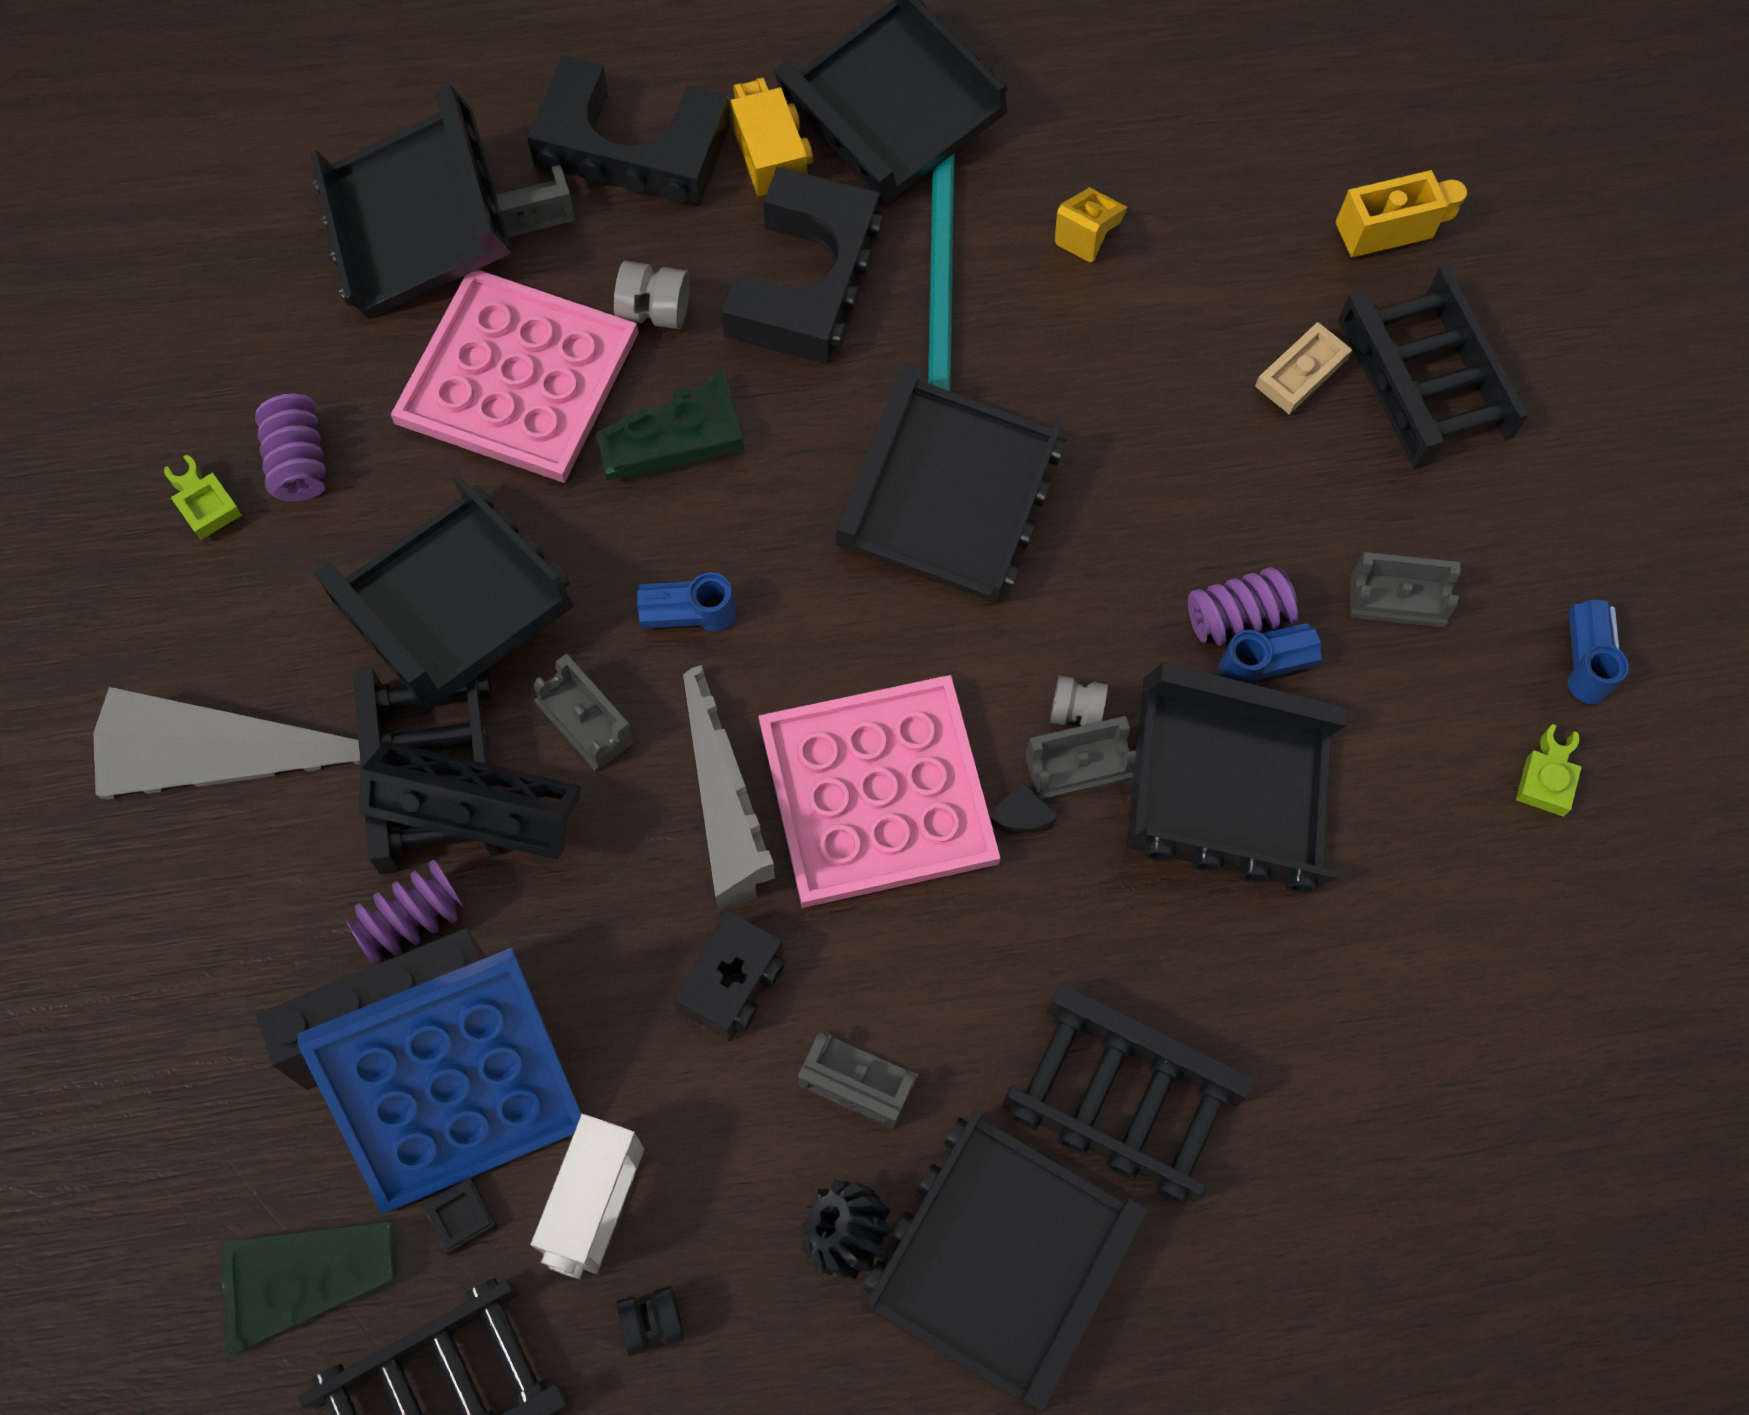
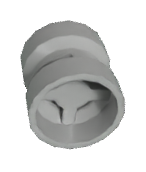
(1078, 703)

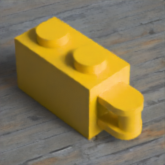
(767, 133)
(1397, 212)

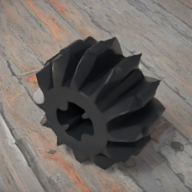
(845, 1229)

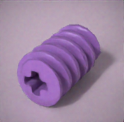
(290, 447)
(1243, 603)
(404, 914)

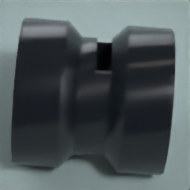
(663, 1320)

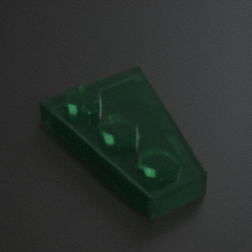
(681, 431)
(295, 1276)

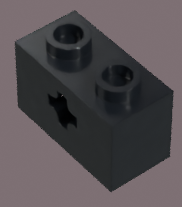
(732, 947)

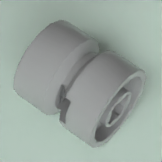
(652, 294)

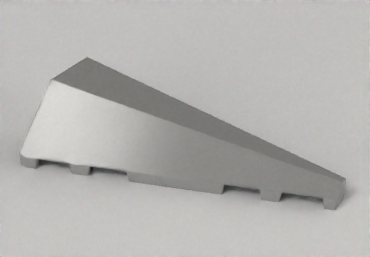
(168, 743)
(731, 826)

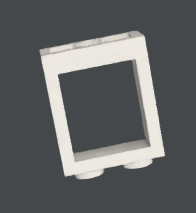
(587, 1197)

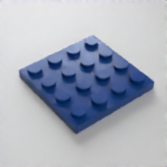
(442, 1080)

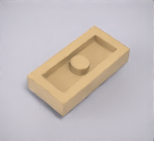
(1303, 368)

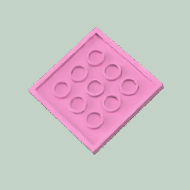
(516, 374)
(878, 791)

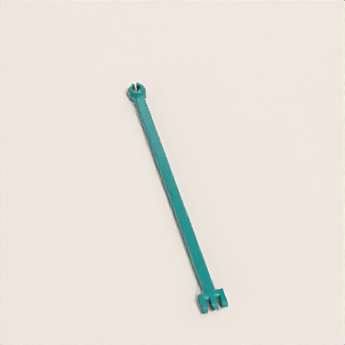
(941, 275)

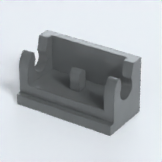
(537, 206)
(1403, 589)
(583, 714)
(1080, 759)
(856, 1080)

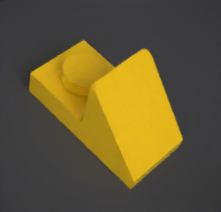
(1085, 221)

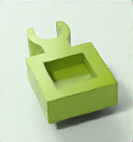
(202, 500)
(1547, 776)

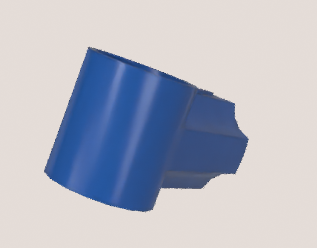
(682, 603)
(1595, 649)
(1271, 653)

